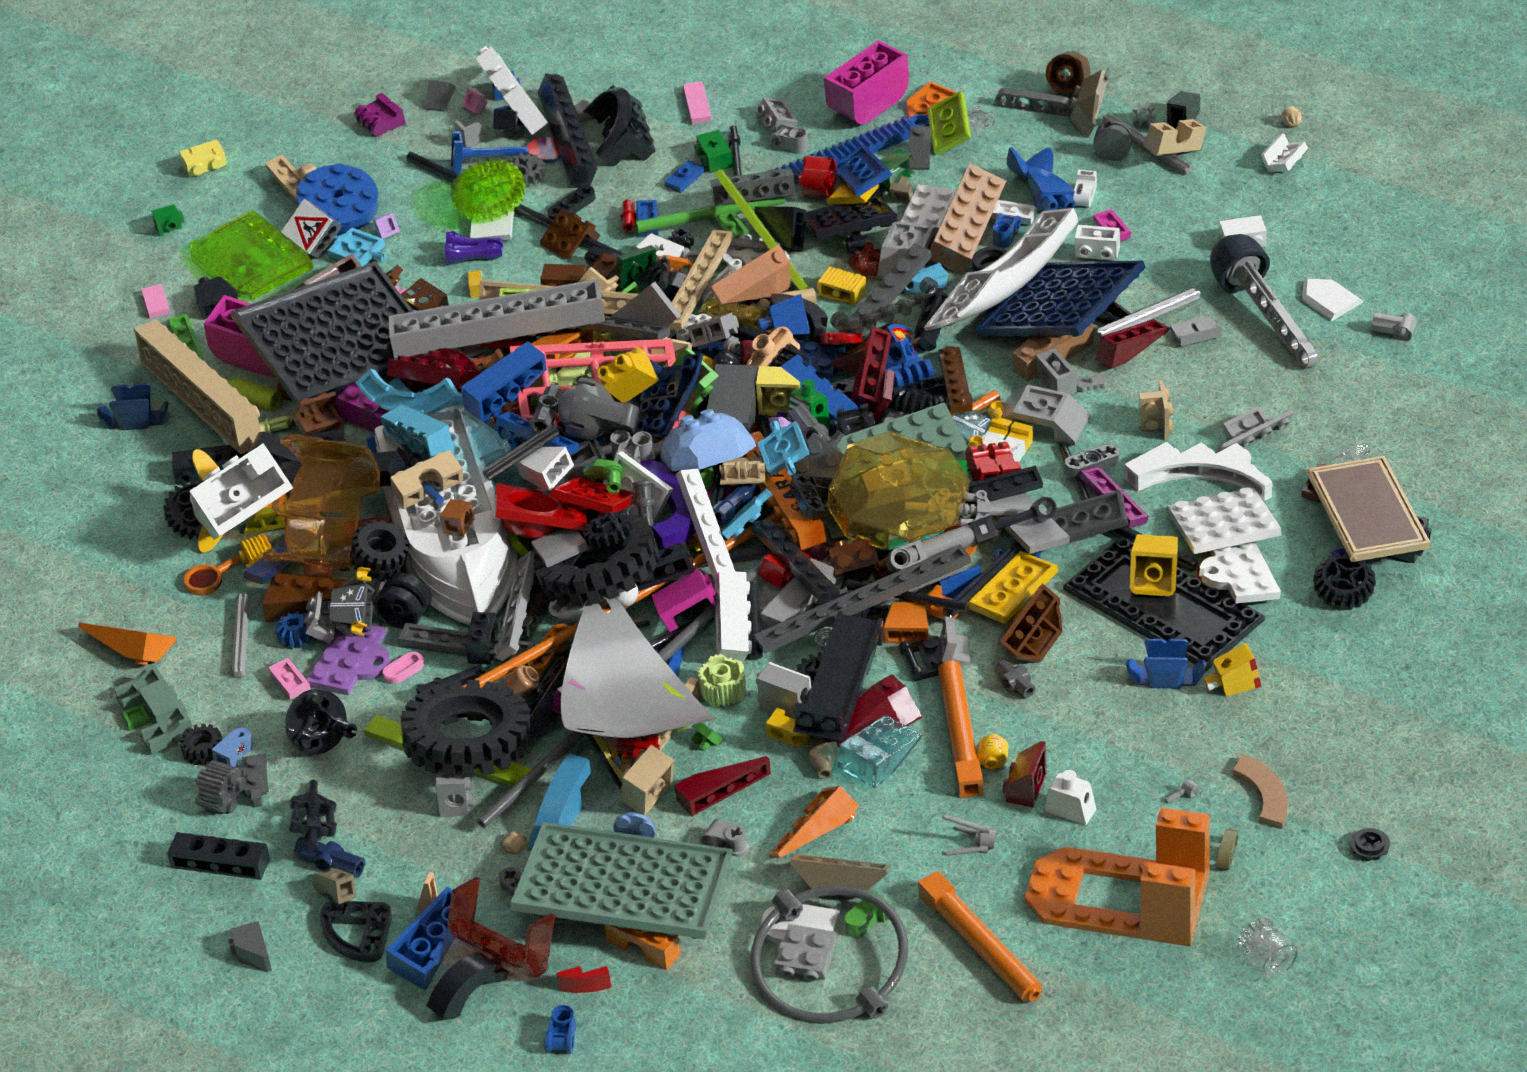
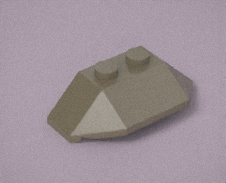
(1087, 102)
(832, 871)

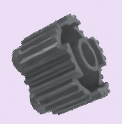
(219, 787)

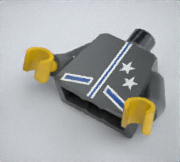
(351, 605)

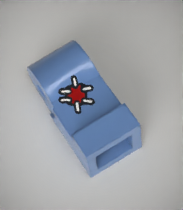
(233, 747)

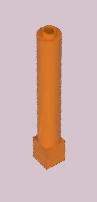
(960, 730)
(941, 898)

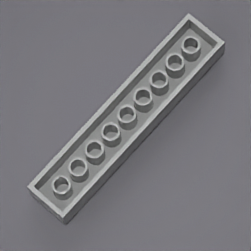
(497, 318)

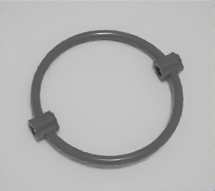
(868, 1000)

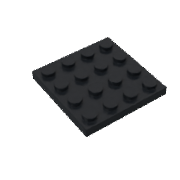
(847, 218)

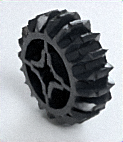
(913, 400)
(1342, 587)

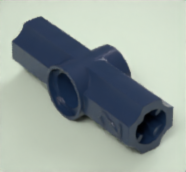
(330, 856)

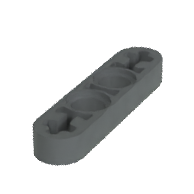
(1033, 98)

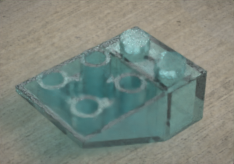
(877, 750)

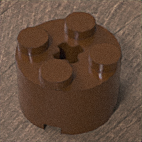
(1060, 79)

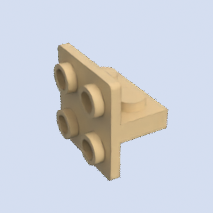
(1156, 410)

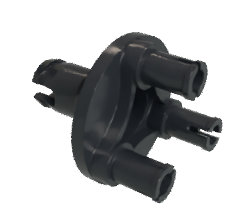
(317, 721)

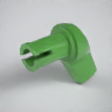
(607, 470)

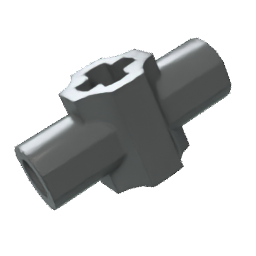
(1015, 678)

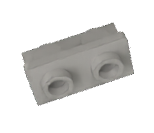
(774, 113)

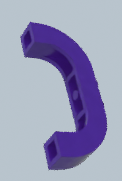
(680, 525)

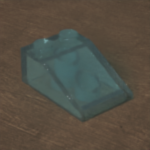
(488, 444)

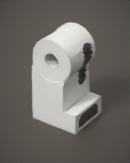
(1085, 187)

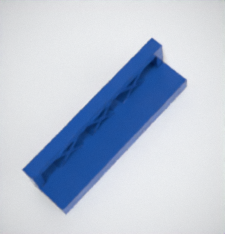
(521, 426)

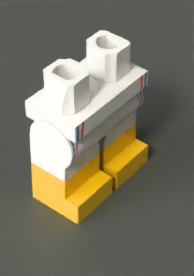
(1017, 435)

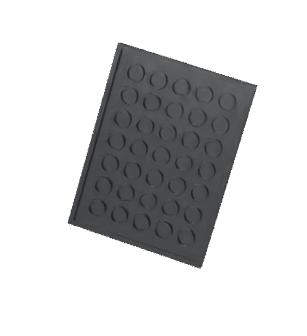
(325, 331)

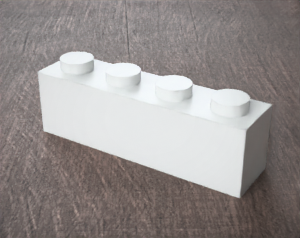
(732, 615)

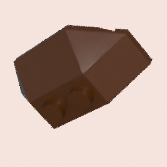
(1033, 627)

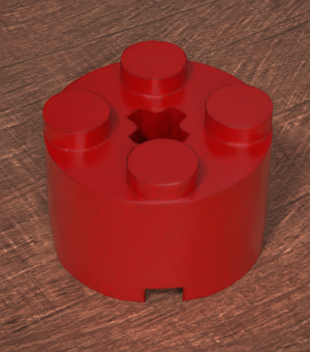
(818, 177)

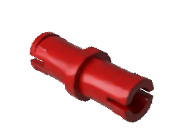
(628, 216)

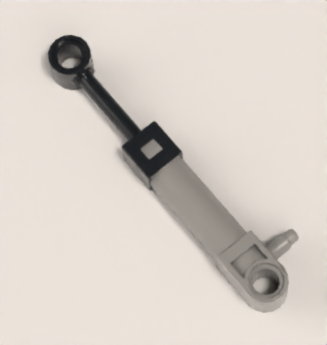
(970, 535)

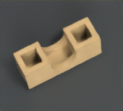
(1166, 140)
(441, 469)

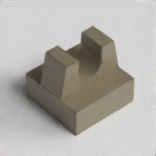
(902, 190)

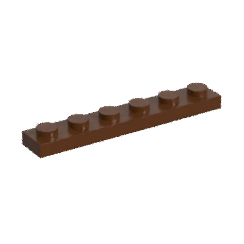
(955, 380)

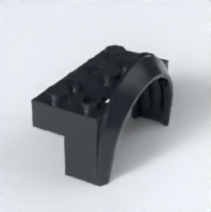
(630, 128)

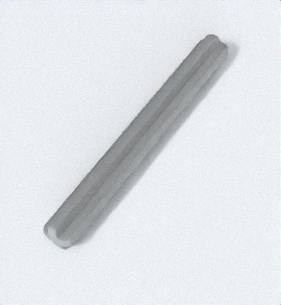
(240, 635)

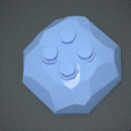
(705, 441)

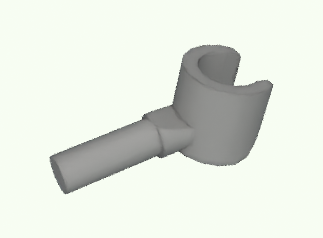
(1188, 787)

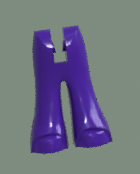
(462, 248)

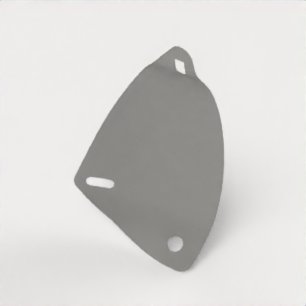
(621, 680)

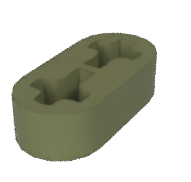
(1227, 849)

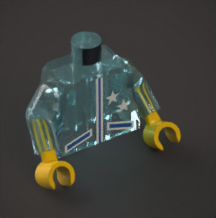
(977, 422)

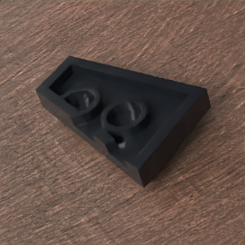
(656, 273)

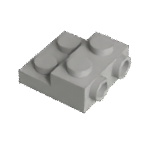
(806, 952)

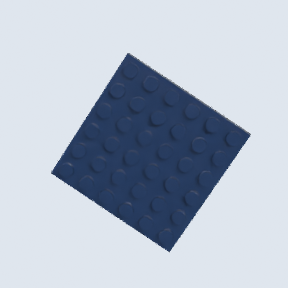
(1061, 299)

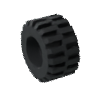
(383, 537)

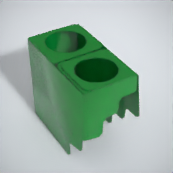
(894, 159)

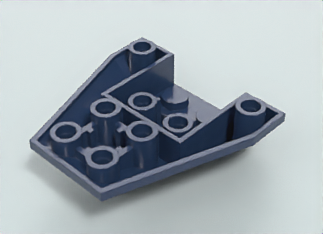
(665, 399)

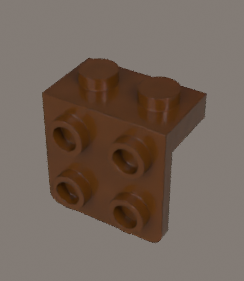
(567, 233)
(852, 555)

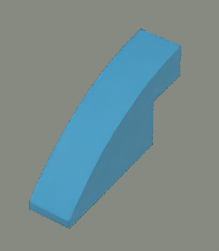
(563, 796)

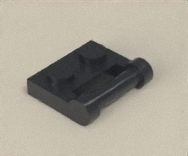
(930, 653)

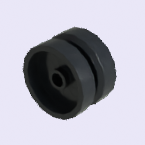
(402, 600)

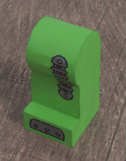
(862, 917)

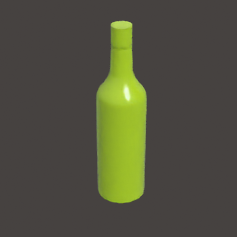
(257, 394)

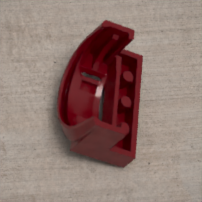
(429, 368)

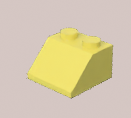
(773, 389)

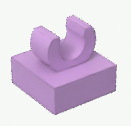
(386, 225)

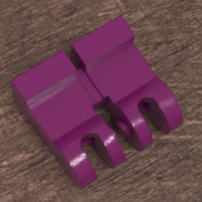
(380, 115)

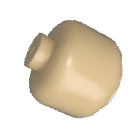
(514, 842)

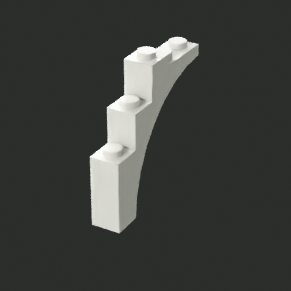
(511, 89)
(1167, 464)

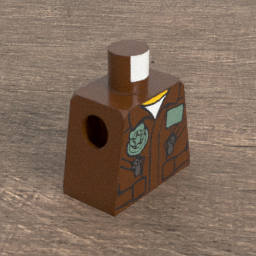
(424, 296)

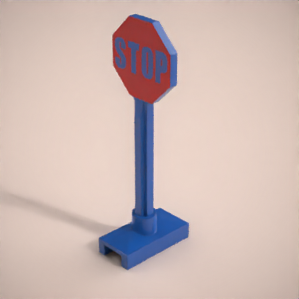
(543, 147)

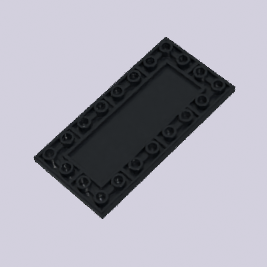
(1193, 613)

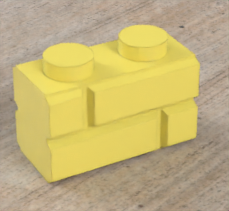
(203, 158)

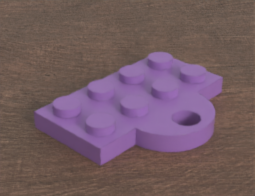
(350, 660)

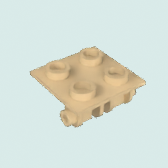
(743, 471)

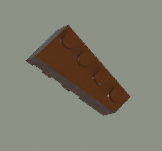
(292, 593)

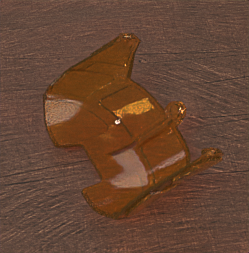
(331, 482)

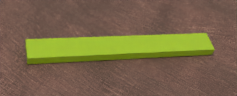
(757, 224)
(391, 733)

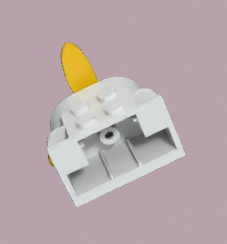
(234, 492)

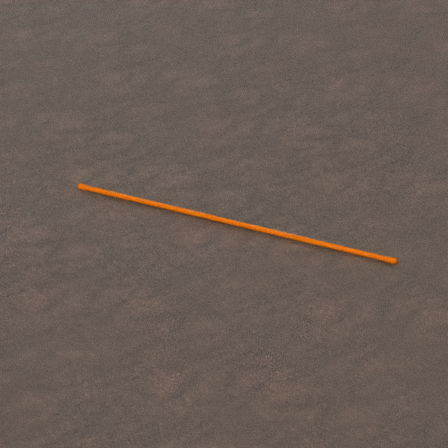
(698, 561)

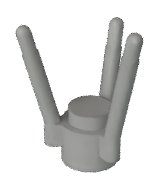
(984, 836)

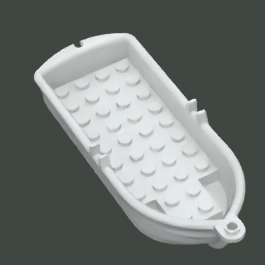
(459, 571)

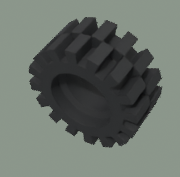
(197, 736)

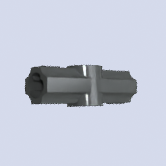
(546, 409)
(808, 423)

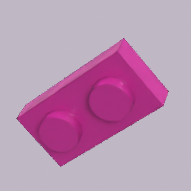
(1110, 219)

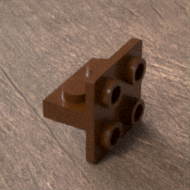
(315, 414)

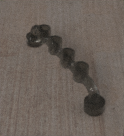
(841, 321)

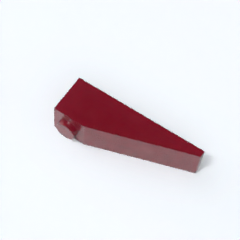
(1125, 344)
(871, 369)
(715, 785)

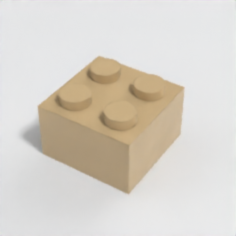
(647, 780)

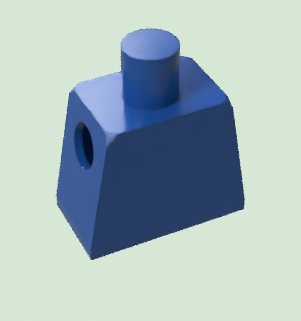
(787, 314)

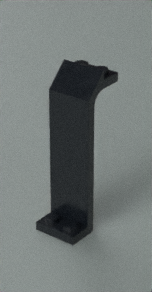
(839, 677)

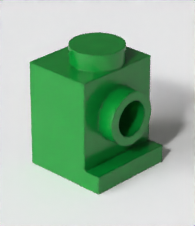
(167, 219)

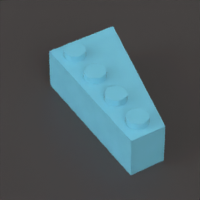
(417, 431)

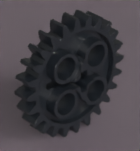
(180, 511)

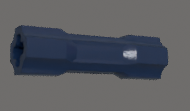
(742, 494)

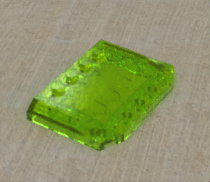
(250, 255)

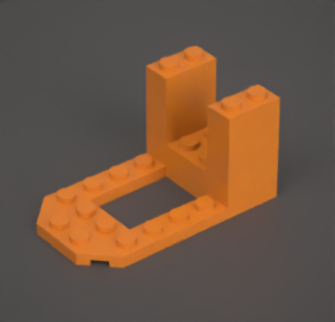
(1169, 885)

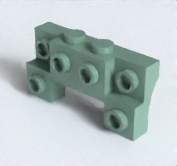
(161, 705)

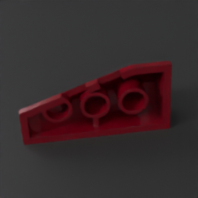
(883, 698)

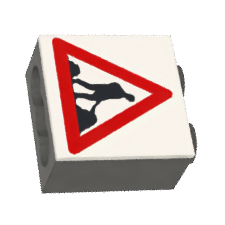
(311, 228)

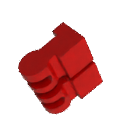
(990, 460)

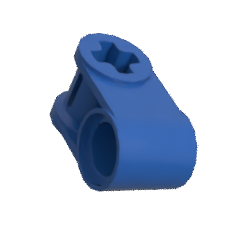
(1005, 230)
(561, 1029)

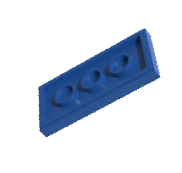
(862, 170)

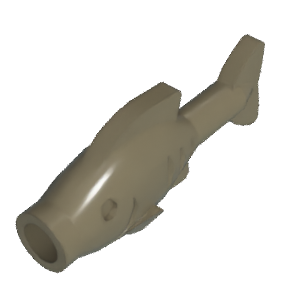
(822, 756)

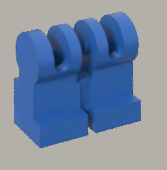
(911, 372)

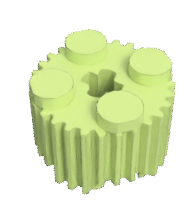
(722, 681)

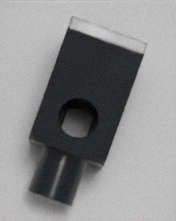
(209, 293)

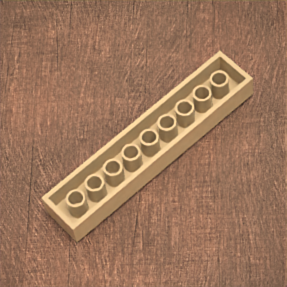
(198, 385)

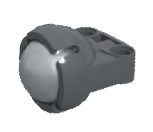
(590, 411)

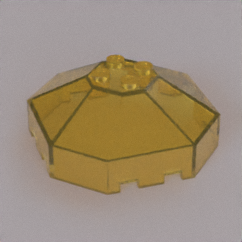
(896, 489)

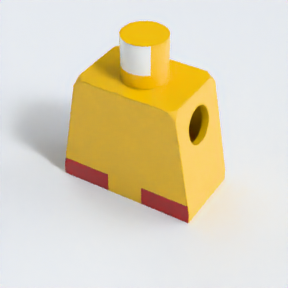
(1234, 672)

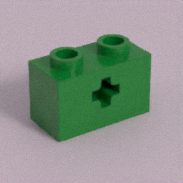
(713, 151)

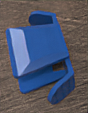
(1166, 665)

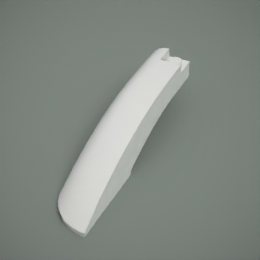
(1010, 272)

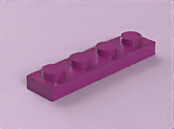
(1102, 484)

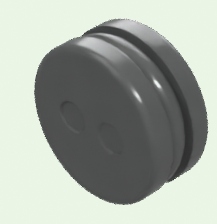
(1112, 140)

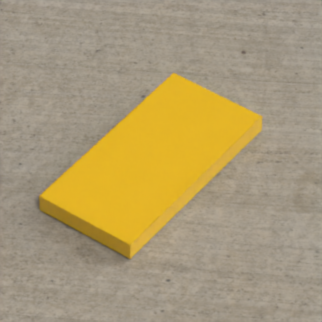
(1012, 587)

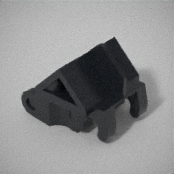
(853, 420)

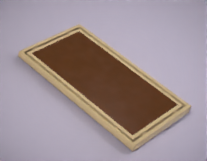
(1368, 508)

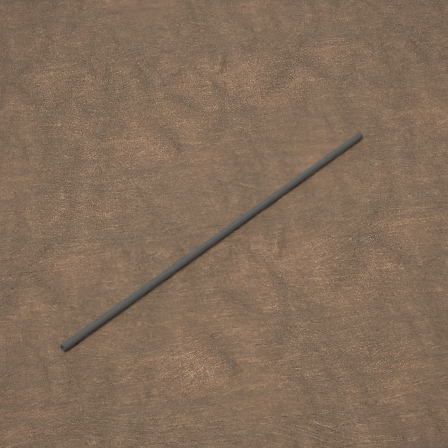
(572, 739)

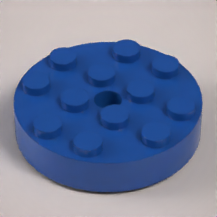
(342, 193)

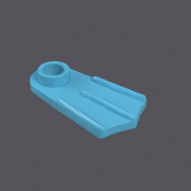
(935, 271)

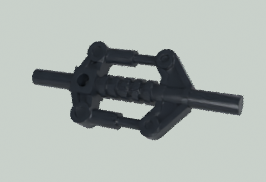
(312, 826)

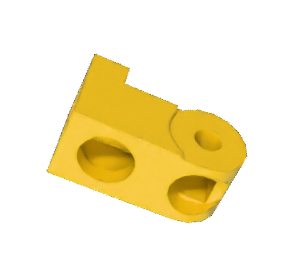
(781, 728)

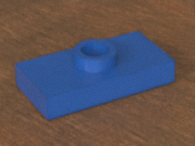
(684, 176)
(645, 210)

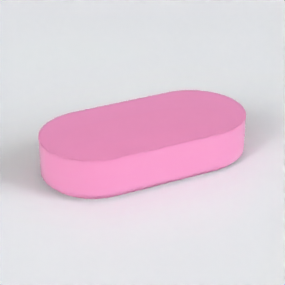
(403, 668)

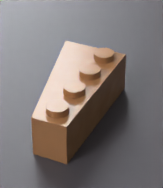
(1067, 346)

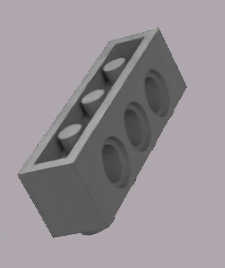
(755, 186)

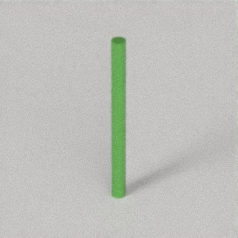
(699, 214)

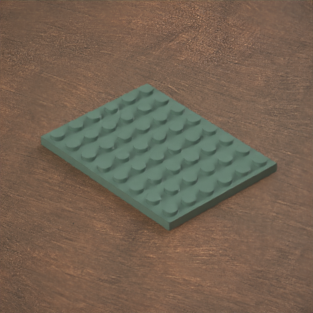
(622, 880)

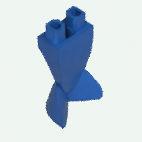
(1047, 189)

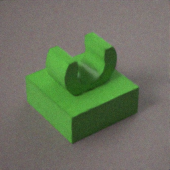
(706, 734)

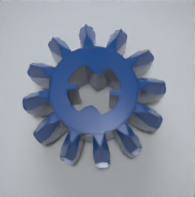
(292, 629)

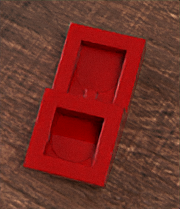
(576, 981)

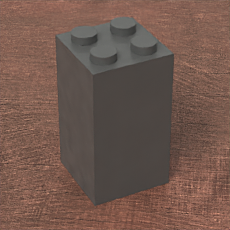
(736, 394)

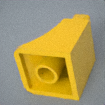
(628, 374)
(1154, 565)

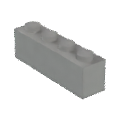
(793, 599)

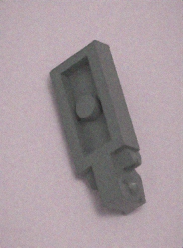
(256, 777)

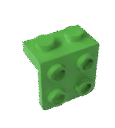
(704, 382)

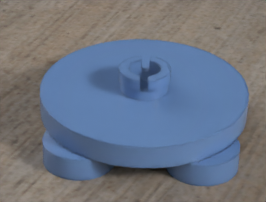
(634, 824)

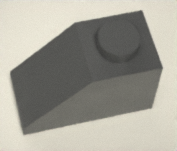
(920, 147)
(249, 946)

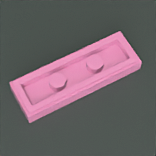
(697, 102)

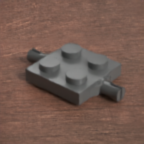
(823, 456)

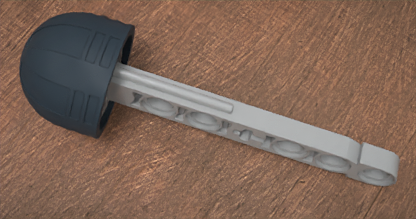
(1241, 265)

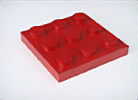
(592, 495)

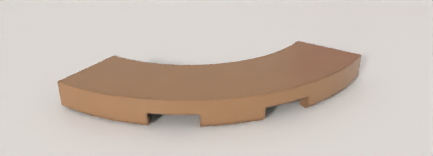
(1269, 786)

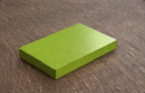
(949, 123)

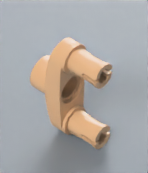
(770, 346)

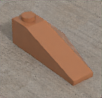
(755, 280)

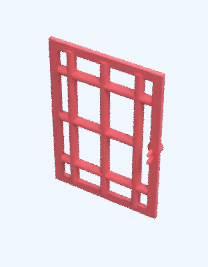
(596, 358)

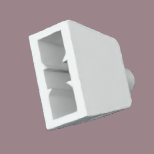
(1070, 798)

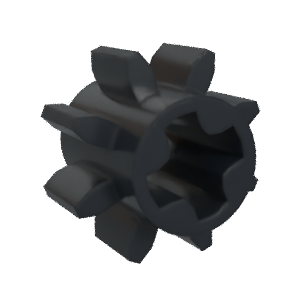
(682, 237)
(856, 242)

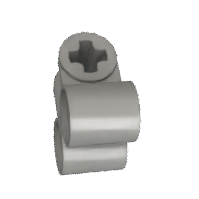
(636, 447)

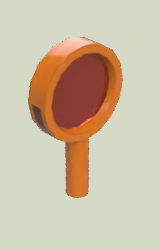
(207, 578)

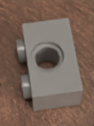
(1056, 372)
(454, 794)

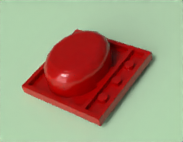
(534, 513)

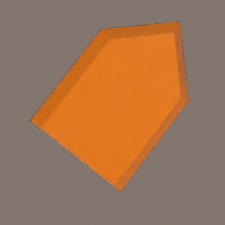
(926, 97)

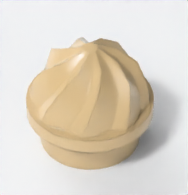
(1291, 116)

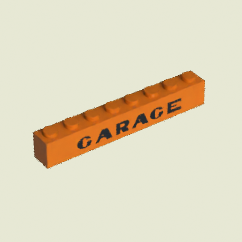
(801, 529)

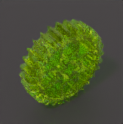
(488, 190)

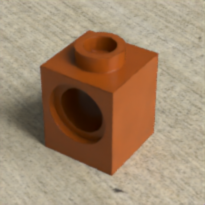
(457, 517)

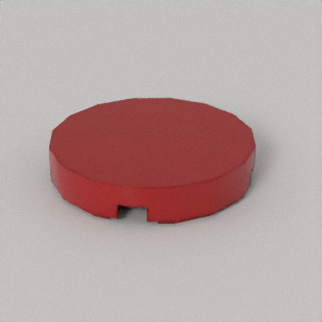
(840, 338)

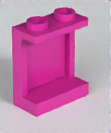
(683, 595)

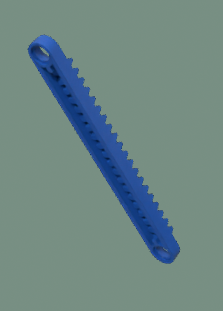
(874, 141)

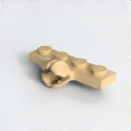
(287, 175)

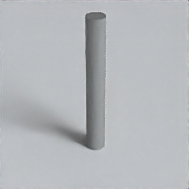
(749, 243)

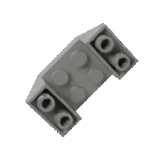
(899, 240)
(1048, 409)

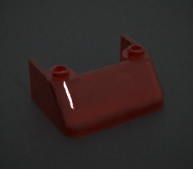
(526, 959)

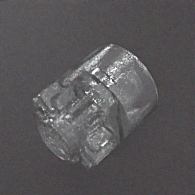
(1267, 948)

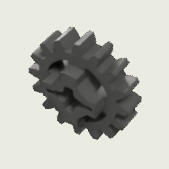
(530, 166)

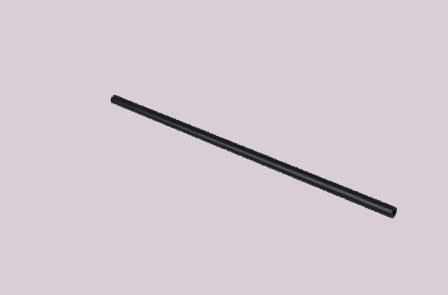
(521, 210)

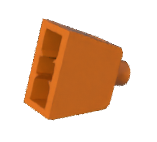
(906, 622)

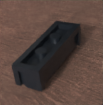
(922, 339)

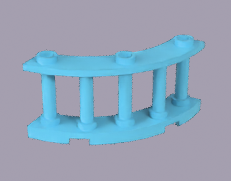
(397, 393)

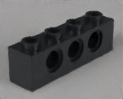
(672, 563)
(218, 855)

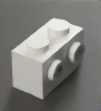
(1097, 242)

